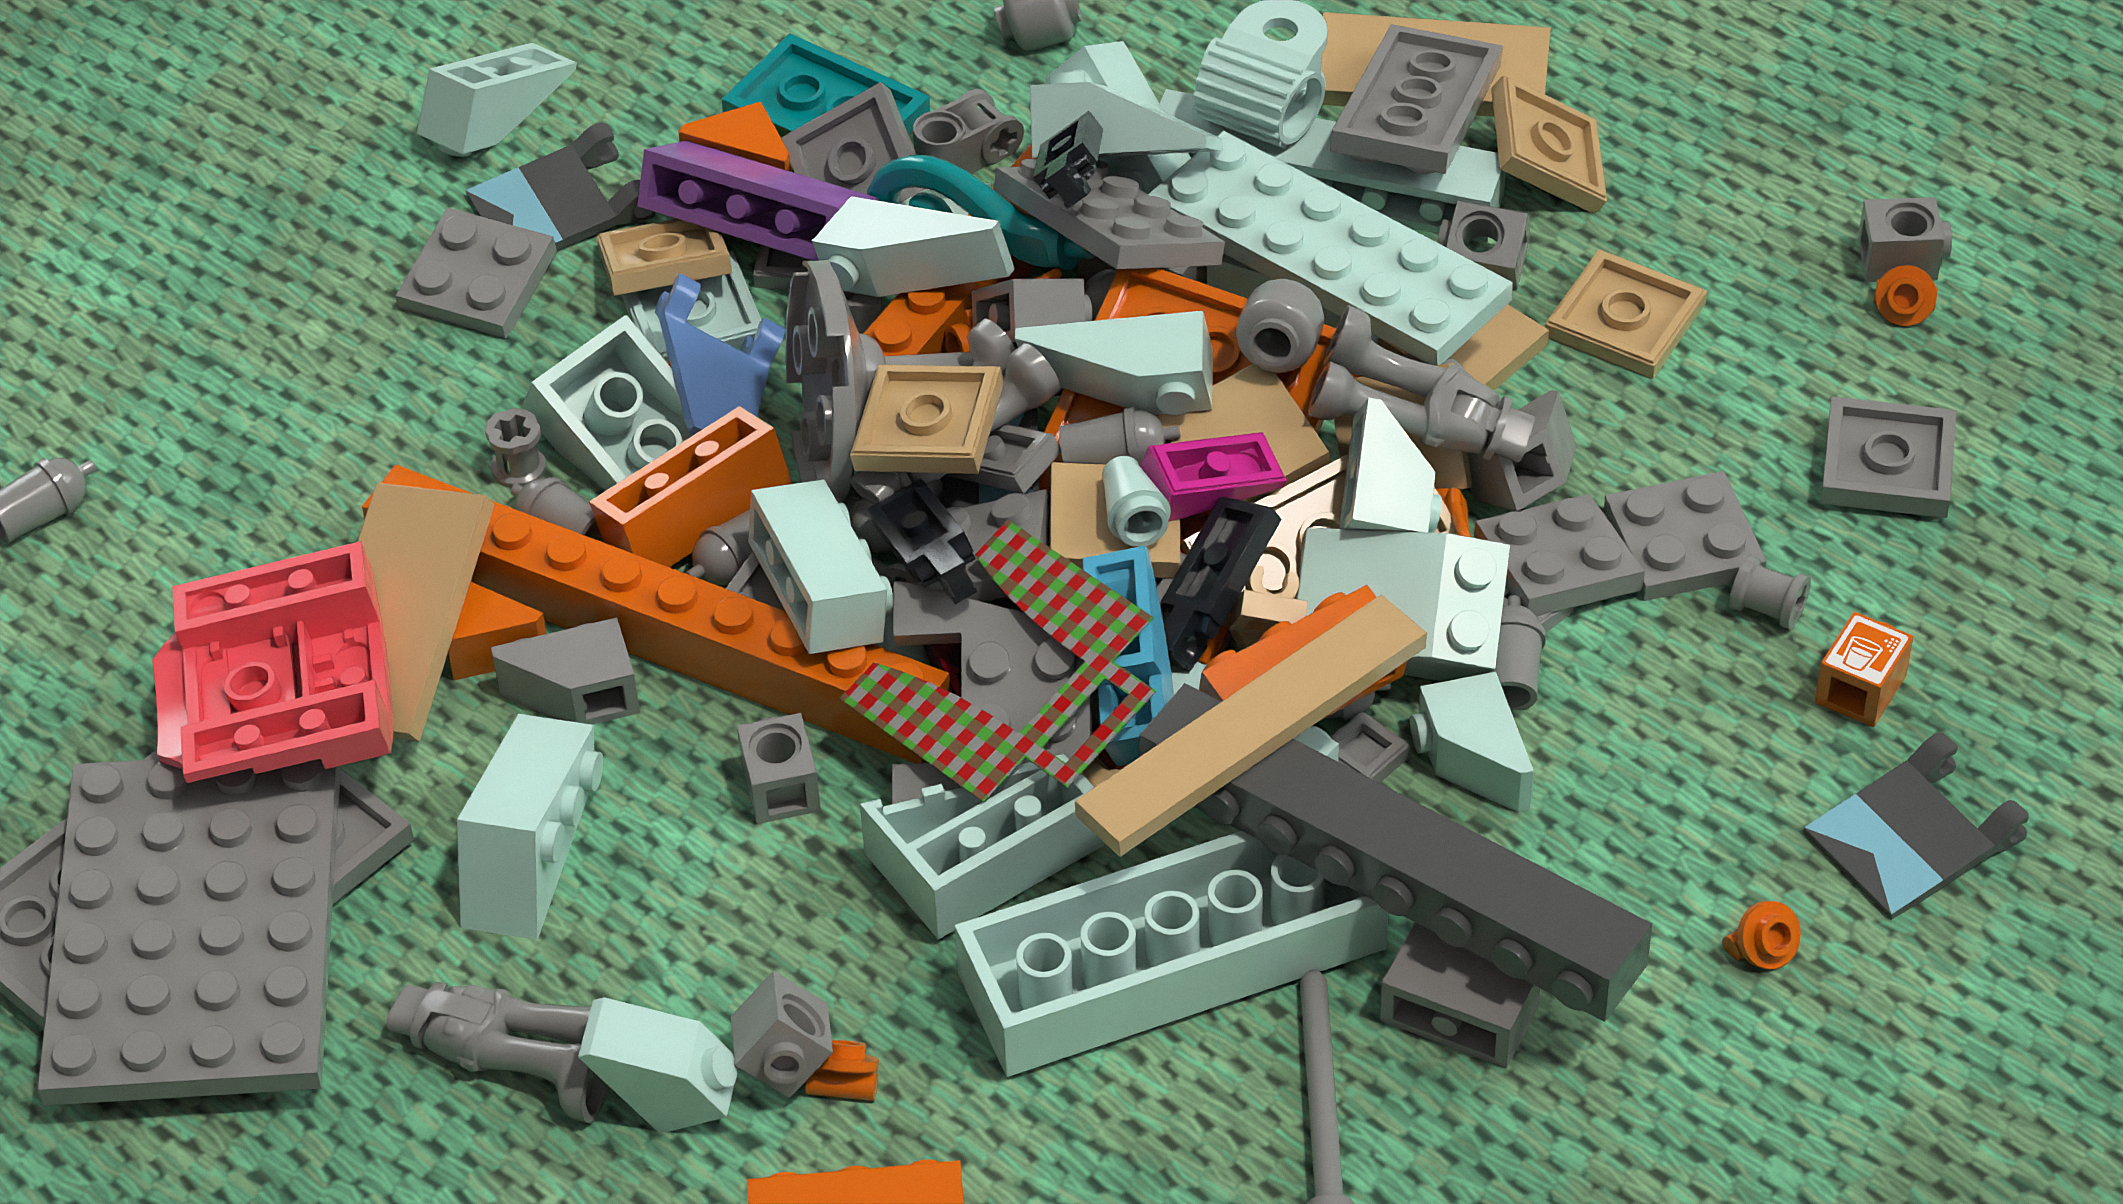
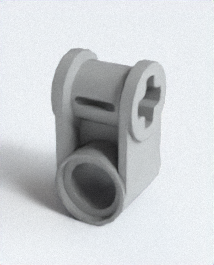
(965, 133)

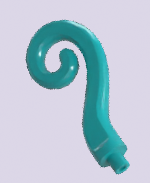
(1024, 234)

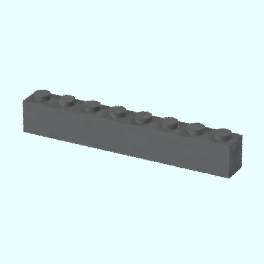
(1427, 868)

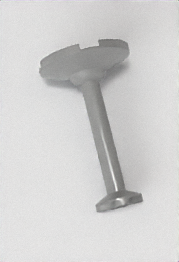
(834, 373)

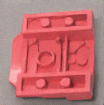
(275, 668)

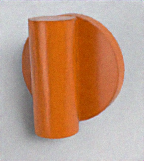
(1905, 295)
(1765, 936)
(846, 1073)

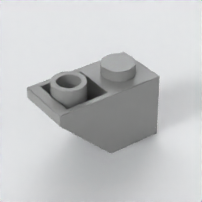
(1542, 467)
(570, 673)

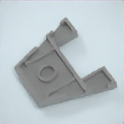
(1005, 670)

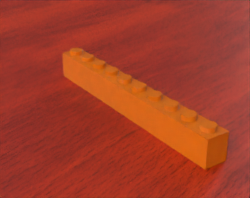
(677, 619)

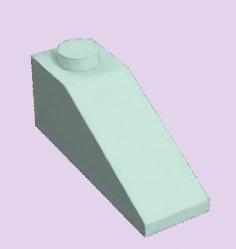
(488, 96)
(1127, 124)
(906, 249)
(1132, 361)

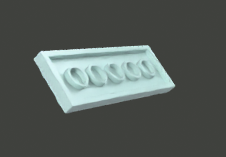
(1338, 248)

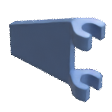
(707, 371)

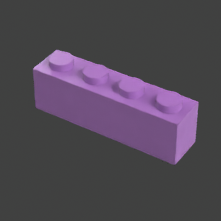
(739, 196)

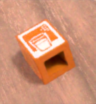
(1863, 669)

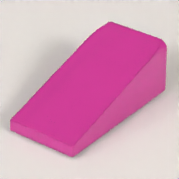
(1202, 470)

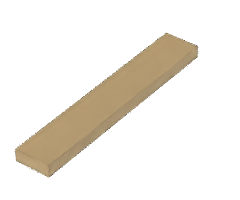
(1249, 725)

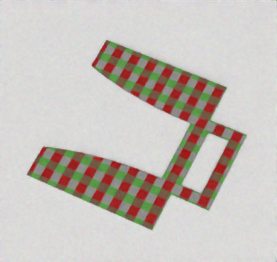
(975, 745)

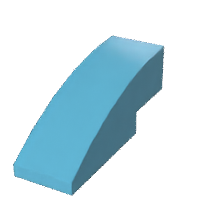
(1146, 657)

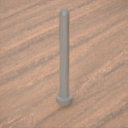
(1321, 1091)

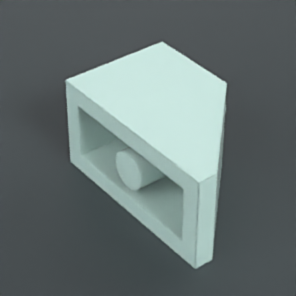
(1387, 477)
(1474, 739)
(659, 1063)

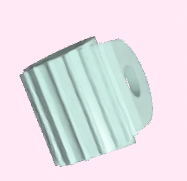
(1264, 83)

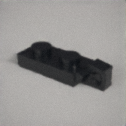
(1069, 160)
(925, 539)
(1214, 576)

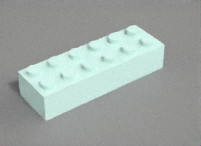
(1155, 947)

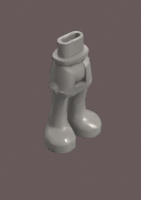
(1027, 385)
(1456, 408)
(476, 1031)

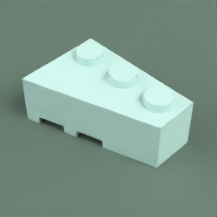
(523, 824)
(967, 855)

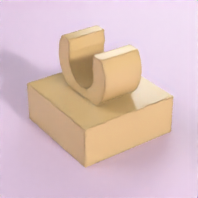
(1260, 610)

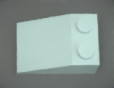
(610, 405)
(1437, 579)

